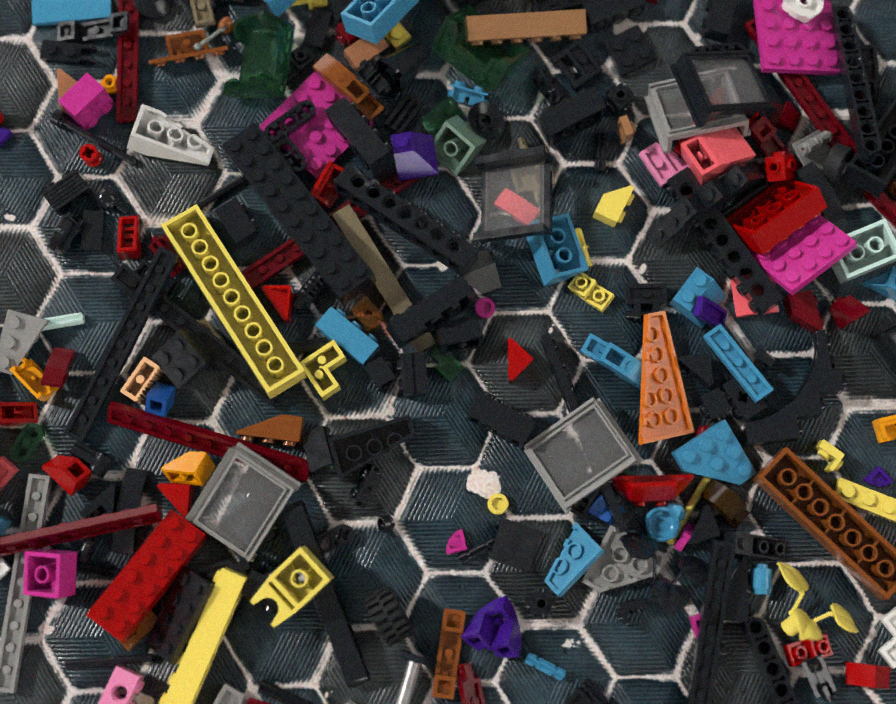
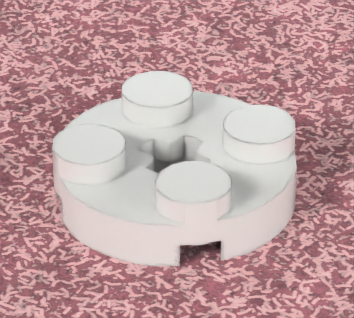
(802, 11)

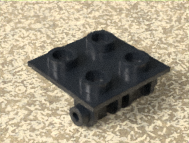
(378, 85)

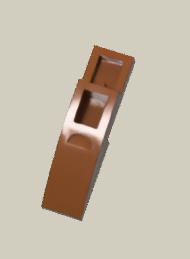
(348, 86)

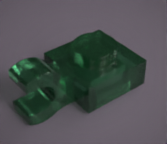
(448, 366)

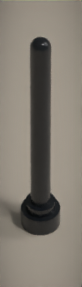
(60, 119)

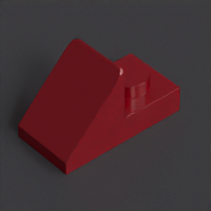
(784, 117)

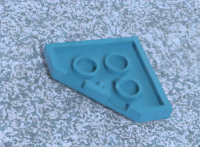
(715, 455)

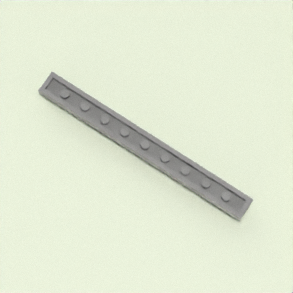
(17, 604)

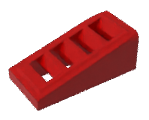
(131, 249)

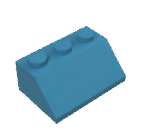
(558, 254)

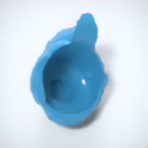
(664, 522)

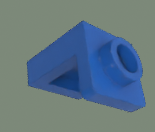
(599, 510)

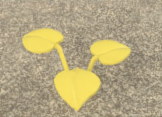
(799, 621)

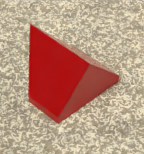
(282, 299)

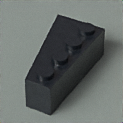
(362, 139)

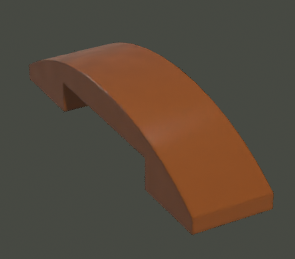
(448, 653)

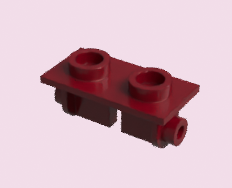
(164, 242)

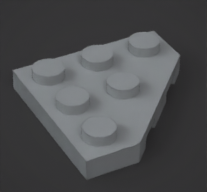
(617, 566)

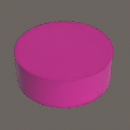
(484, 308)

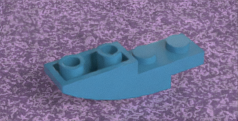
(614, 359)

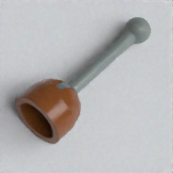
(224, 26)

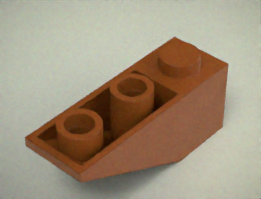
(279, 428)

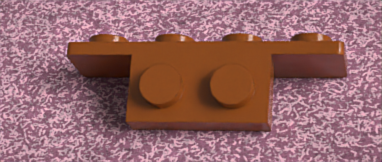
(182, 46)

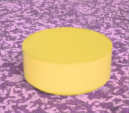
(498, 504)

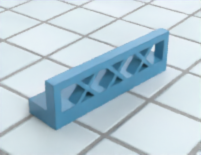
(738, 363)

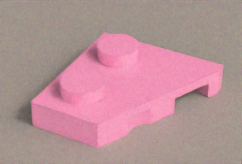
(661, 165)

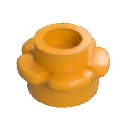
(111, 89)

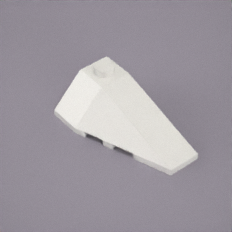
(160, 137)

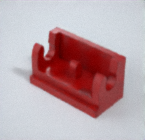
(324, 188)

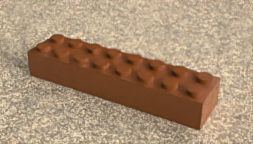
(830, 521)

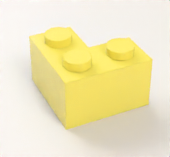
(319, 368)

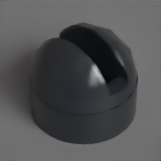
(385, 524)

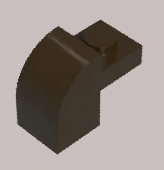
(725, 502)

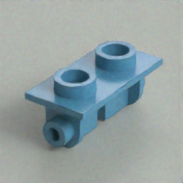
(460, 92)

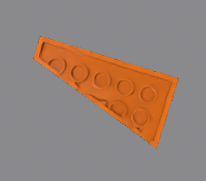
(662, 396)

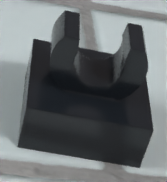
(762, 358)

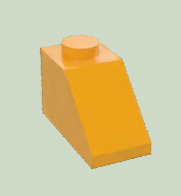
(190, 469)

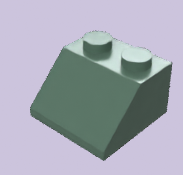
(457, 145)

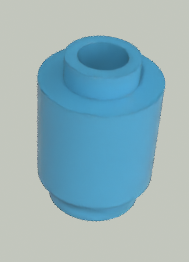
(761, 579)

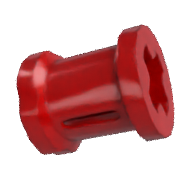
(90, 155)

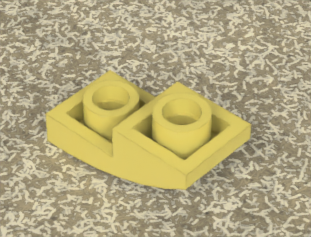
(591, 292)

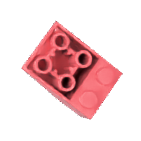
(715, 153)

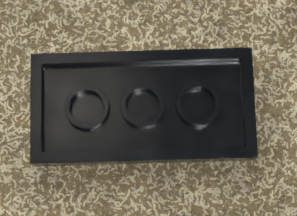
(179, 614)

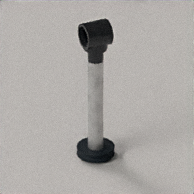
(415, 660)

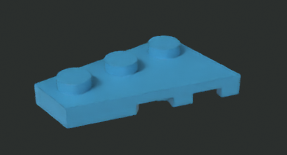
(575, 559)

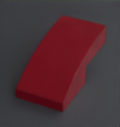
(57, 367)

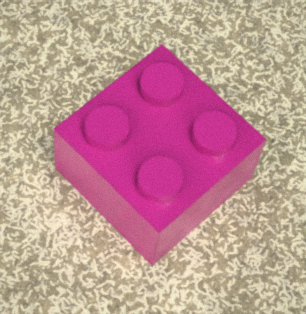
(86, 101)
(50, 573)

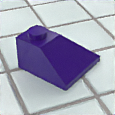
(414, 155)

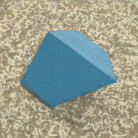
(884, 283)

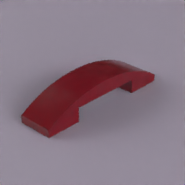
(767, 141)

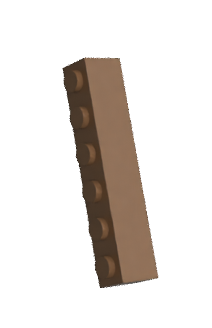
(525, 26)

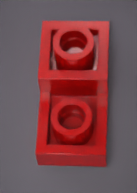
(805, 649)

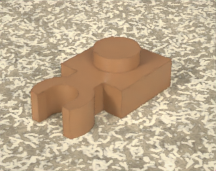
(625, 129)

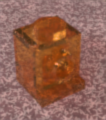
(361, 308)

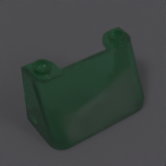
(265, 56)
(485, 64)

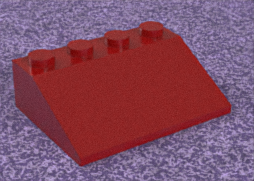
(776, 214)

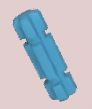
(545, 666)

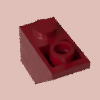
(803, 310)

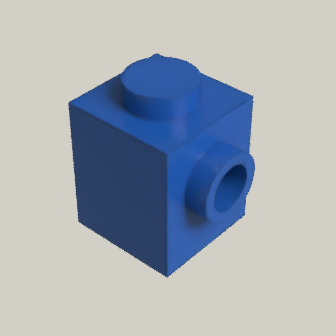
(160, 399)

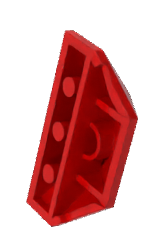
(650, 488)

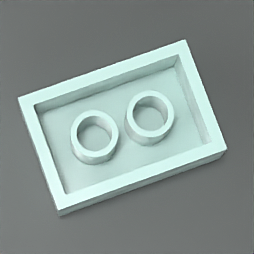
(874, 250)

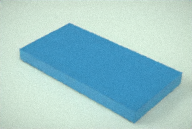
(55, 11)

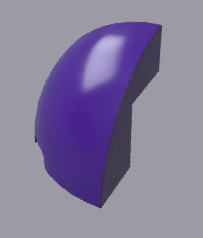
(495, 629)

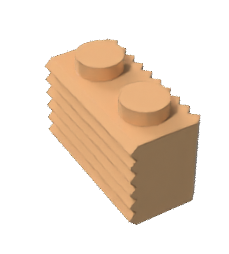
(142, 380)

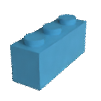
(348, 336)

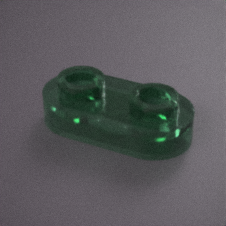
(27, 442)

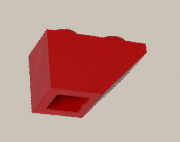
(68, 473)

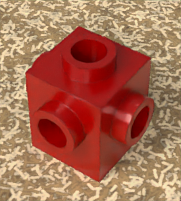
(780, 166)

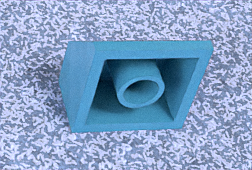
(696, 285)

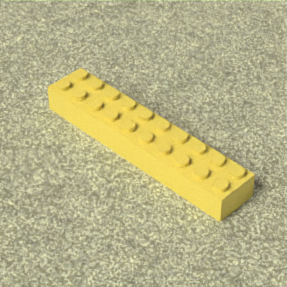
(234, 301)

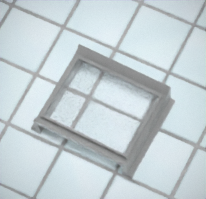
(673, 120)
(581, 453)
(242, 500)

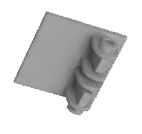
(813, 148)

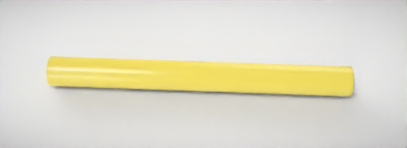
(691, 504)

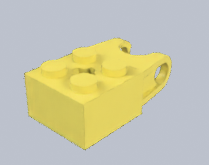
(288, 590)

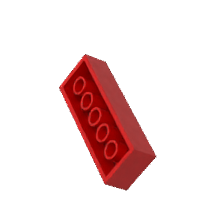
(147, 576)

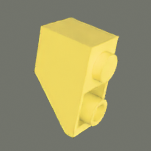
(612, 205)

